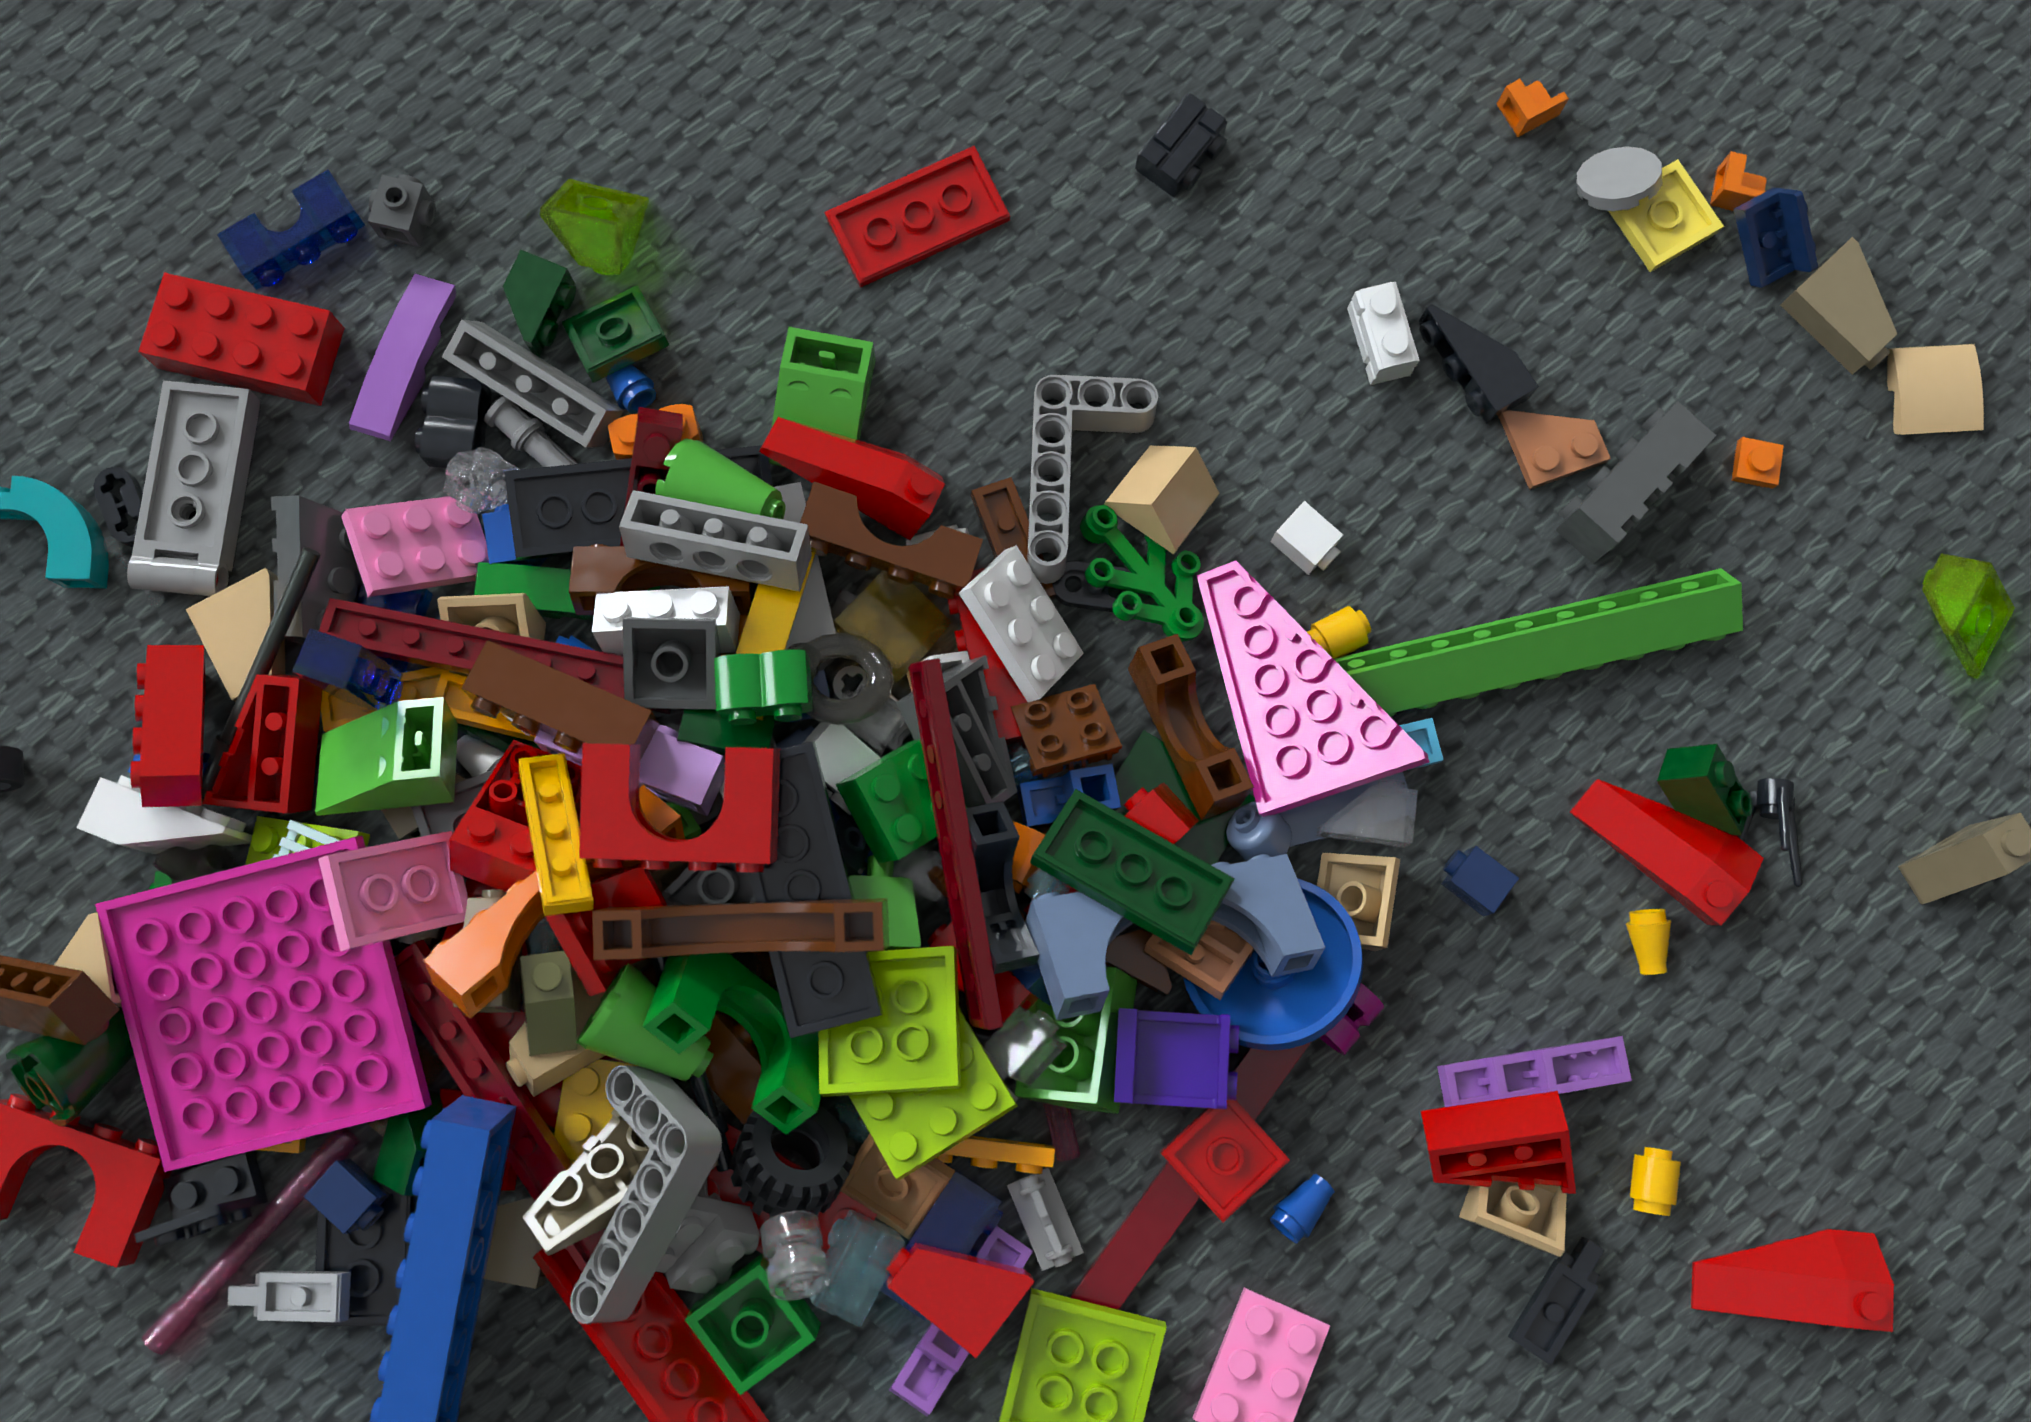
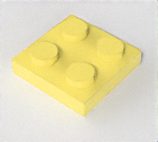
(1670, 220)

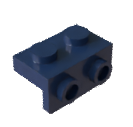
(1775, 235)

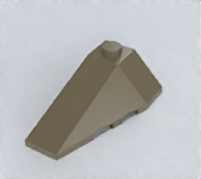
(590, 1190)

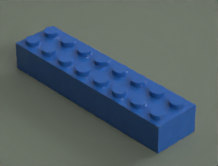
(444, 1262)

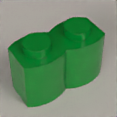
(763, 685)

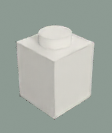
(1308, 539)

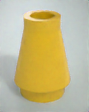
(1650, 939)

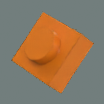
(1757, 462)

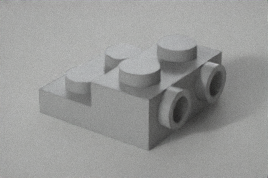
(709, 1245)

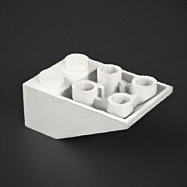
(118, 816)

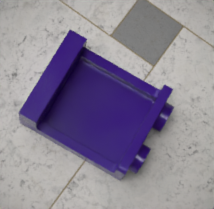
(1175, 1059)

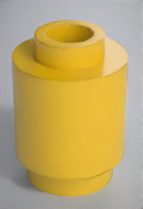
(1341, 632)
(1654, 1181)

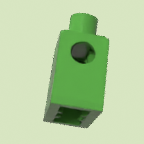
(901, 902)

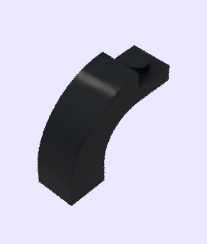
(994, 845)

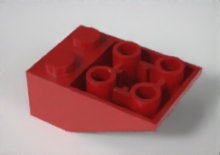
(494, 834)

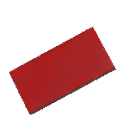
(917, 216)

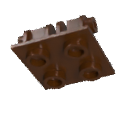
(1066, 730)

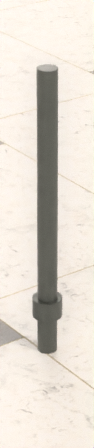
(265, 656)

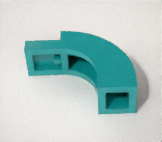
(73, 536)

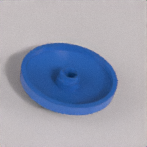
(1298, 1005)

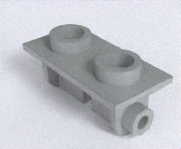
(1045, 1219)

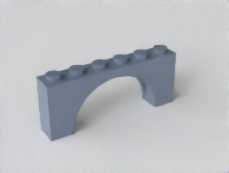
(1261, 907)

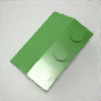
(1085, 1069)

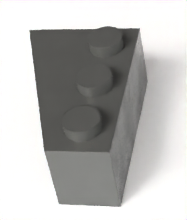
(336, 575)
(980, 753)

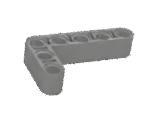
(1055, 458)
(659, 1197)

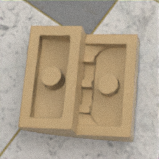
(1935, 389)

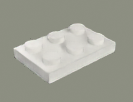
(1021, 623)

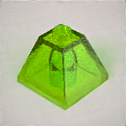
(596, 224)
(1968, 607)

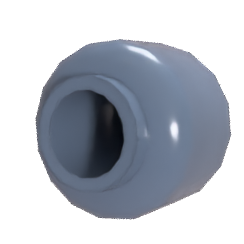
(1258, 834)

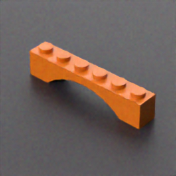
(480, 957)

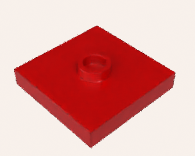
(1225, 1157)

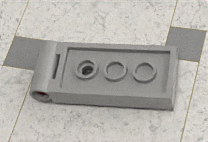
(200, 466)

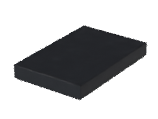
(370, 1257)

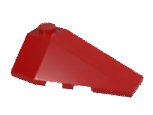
(886, 482)
(1682, 855)
(1806, 1279)

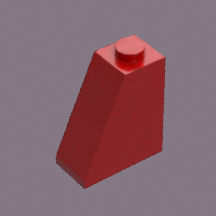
(958, 1291)

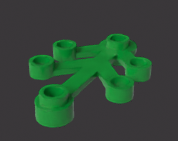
(1144, 578)

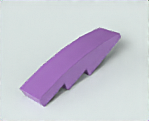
(401, 356)
(1536, 1071)
(936, 1354)

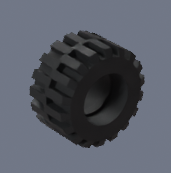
(783, 1189)

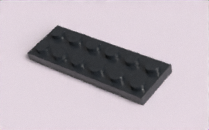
(583, 502)
(813, 986)

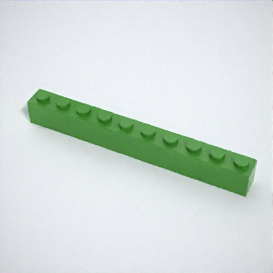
(1549, 642)

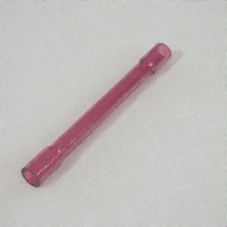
(182, 1313)

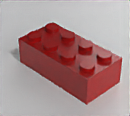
(242, 339)

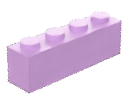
(668, 769)

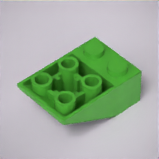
(824, 382)
(389, 759)

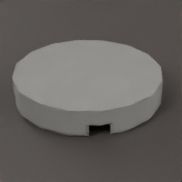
(1619, 178)

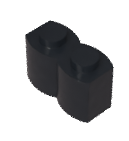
(453, 419)

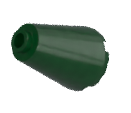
(70, 1073)

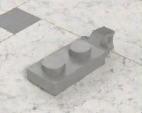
(296, 1296)

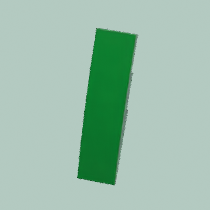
(543, 585)

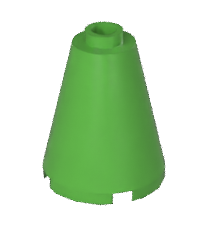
(712, 479)
(619, 1031)

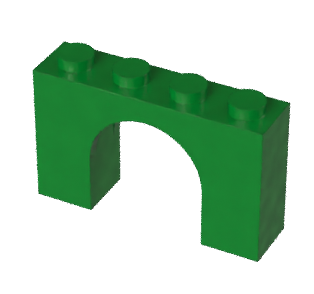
(684, 1011)

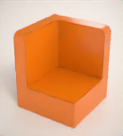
(1529, 105)
(1733, 185)

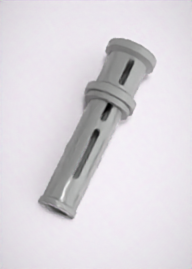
(526, 433)

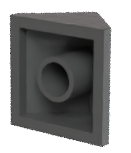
(670, 662)

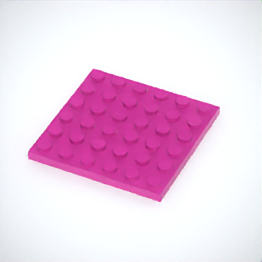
(253, 1013)

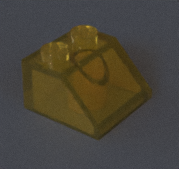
(895, 620)

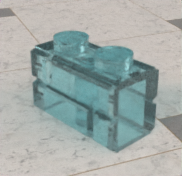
(856, 1266)

